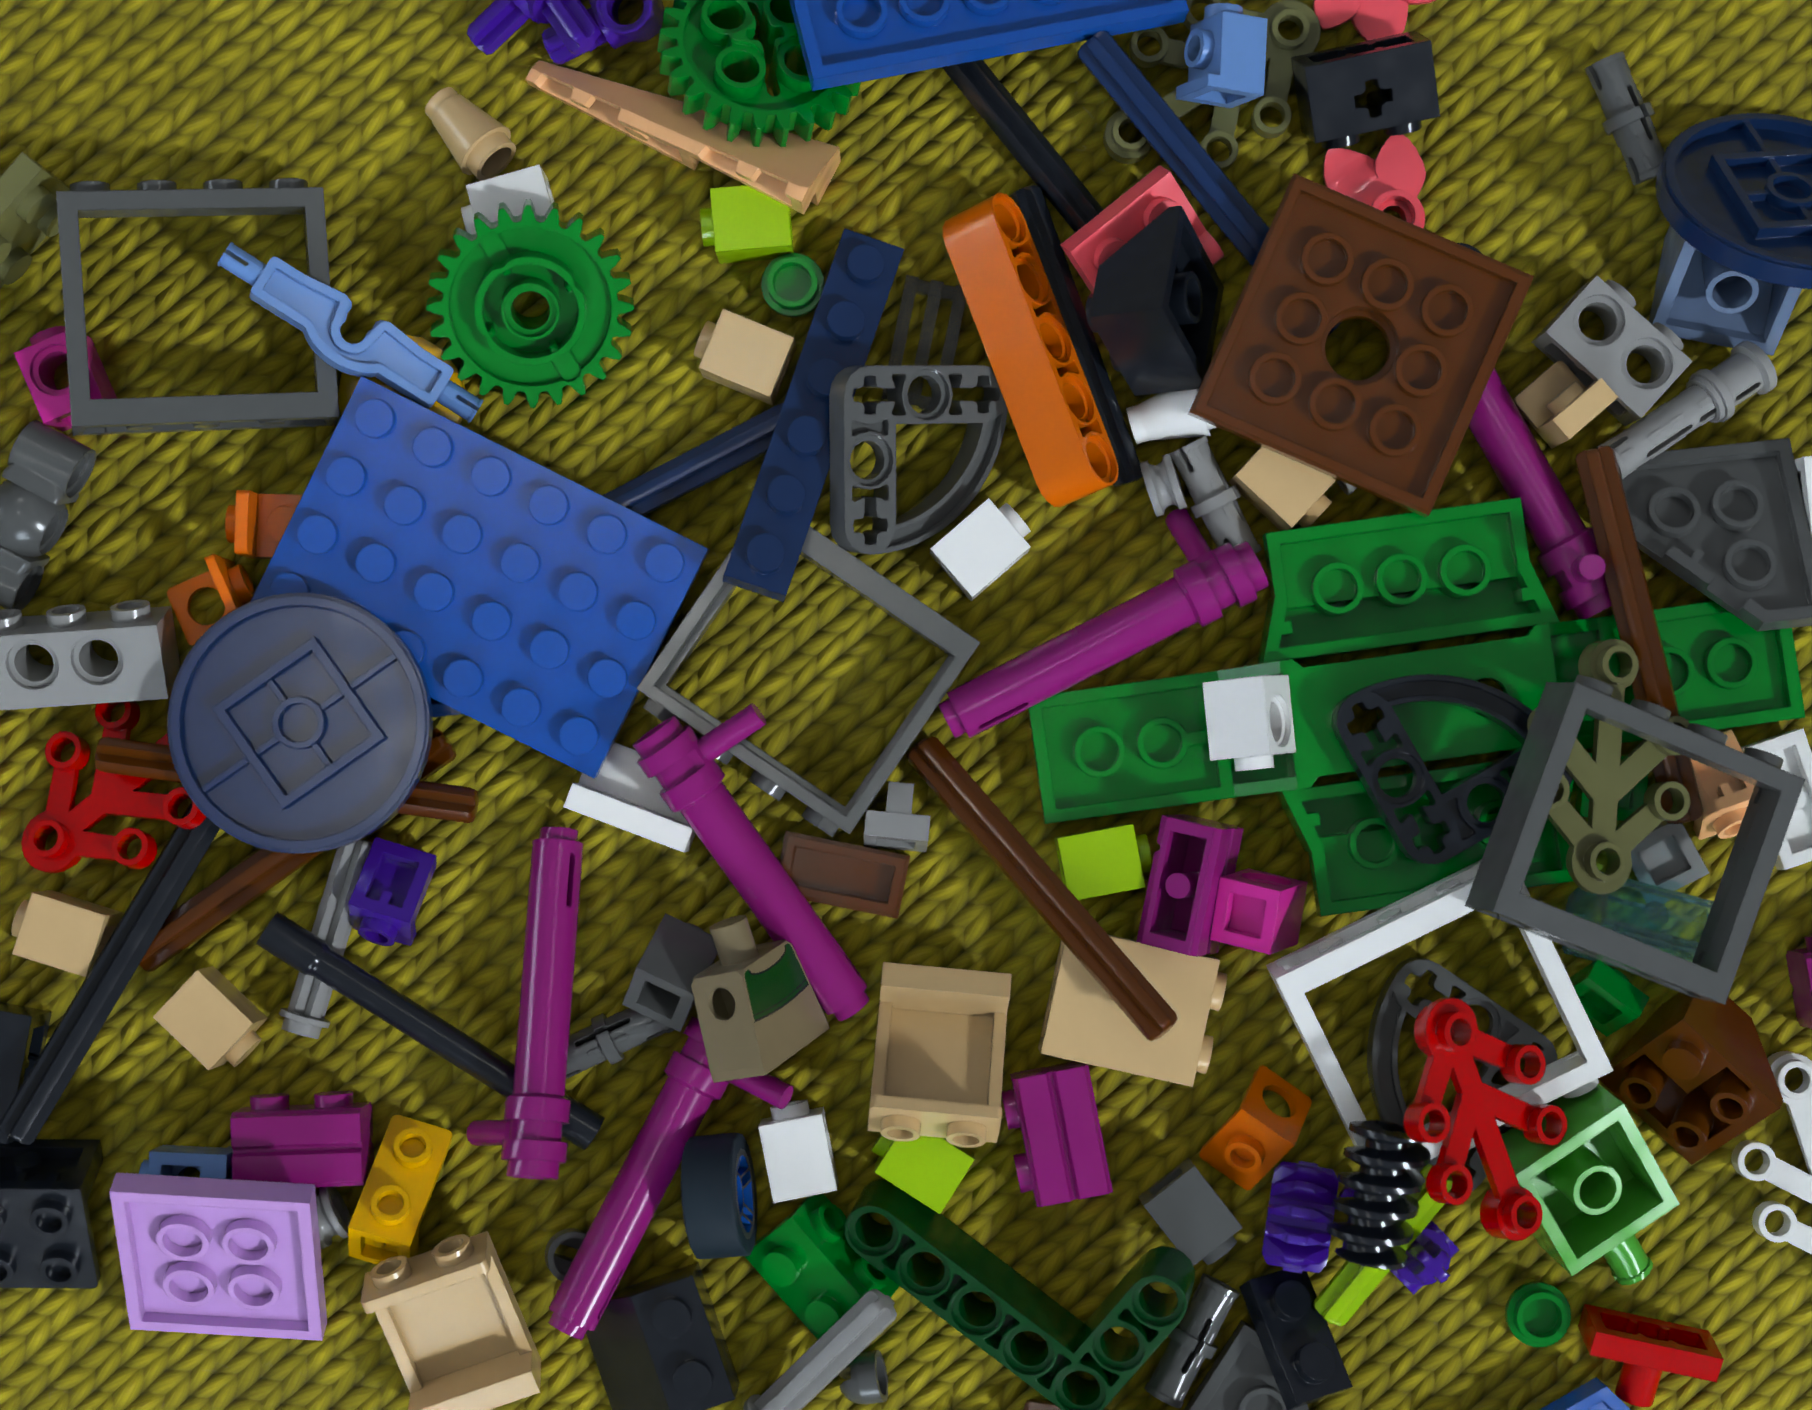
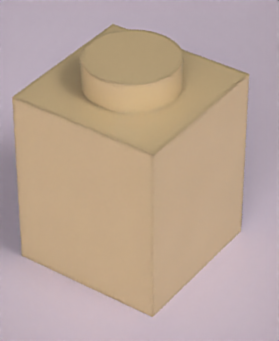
(745, 355)
(1283, 489)
(62, 931)
(212, 1019)

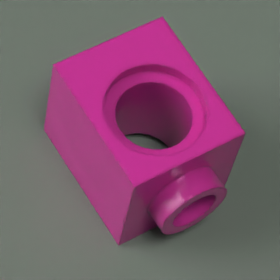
(39, 366)
(1258, 911)

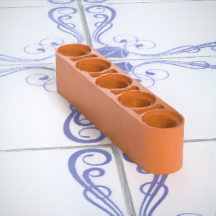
(1030, 350)

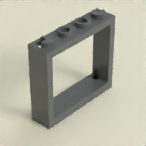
(188, 413)
(770, 773)
(1529, 802)

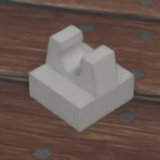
(897, 826)

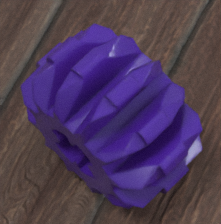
(1299, 1217)

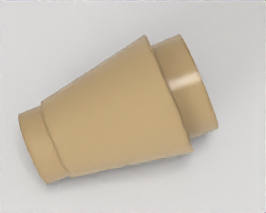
(472, 136)

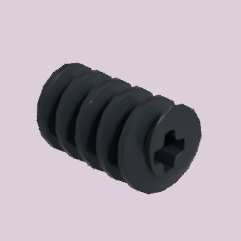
(1380, 1196)

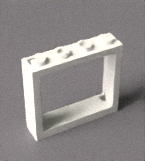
(1395, 927)

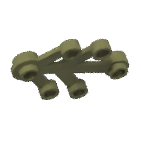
(1224, 119)
(1607, 781)

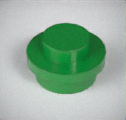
(792, 285)
(1538, 1314)

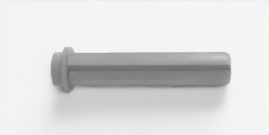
(332, 925)
(828, 1355)

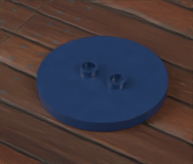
(1744, 194)
(300, 723)

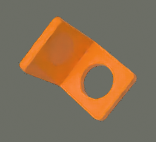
(224, 576)
(1254, 1135)

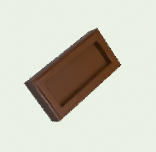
(845, 873)

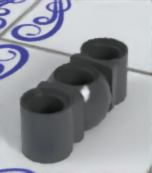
(41, 477)

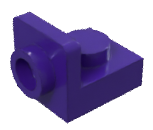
(390, 892)

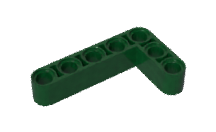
(1019, 1303)

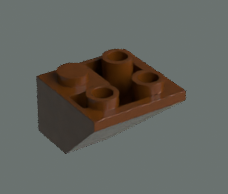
(1696, 1075)

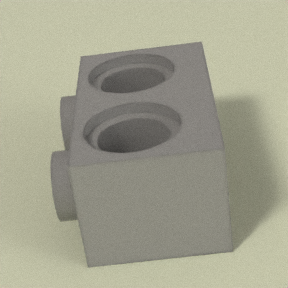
(1624, 334)

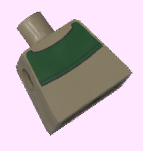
(753, 1003)

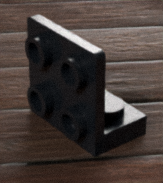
(47, 1215)

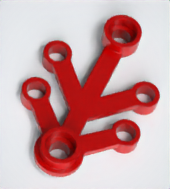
(110, 795)
(1506, 1208)

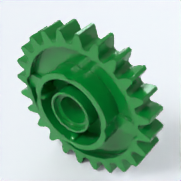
(538, 257)

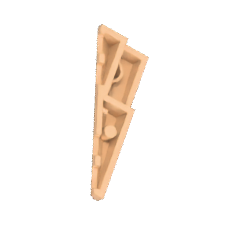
(786, 174)

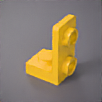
(398, 1190)

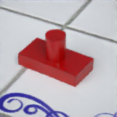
(1647, 1349)

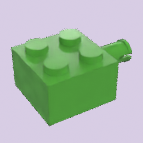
(1593, 1186)

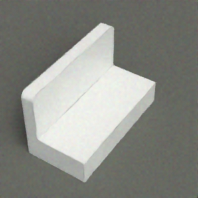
(629, 801)

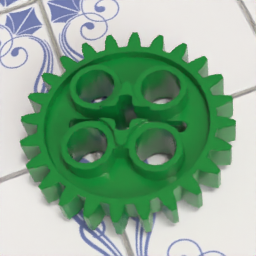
(713, 46)

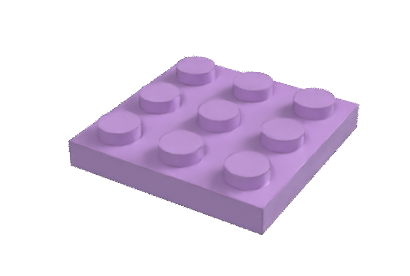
(220, 1256)

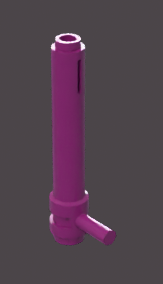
(1550, 517)
(1192, 596)
(695, 788)
(538, 1104)
(644, 1181)

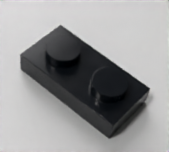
(1295, 1338)

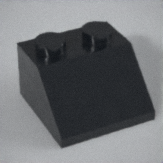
(1158, 307)
(664, 1346)

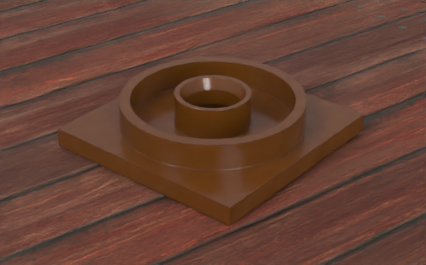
(1442, 328)

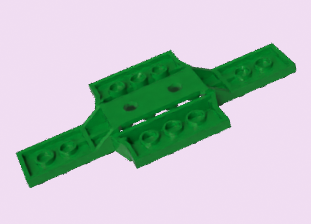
(1377, 589)

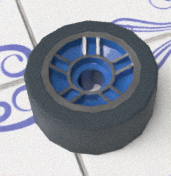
(719, 1196)

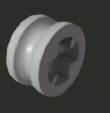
(1163, 485)
(332, 1215)

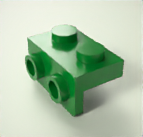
(814, 1266)

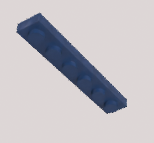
(800, 444)

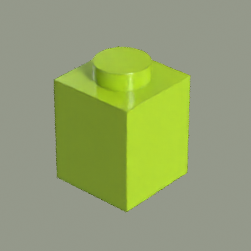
(746, 225)
(1103, 860)
(923, 1167)

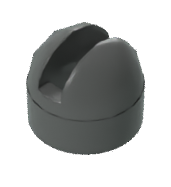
(558, 1263)
(865, 1379)

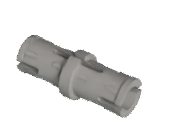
(1212, 495)

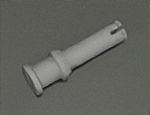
(1707, 398)

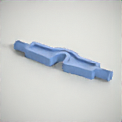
(320, 314)

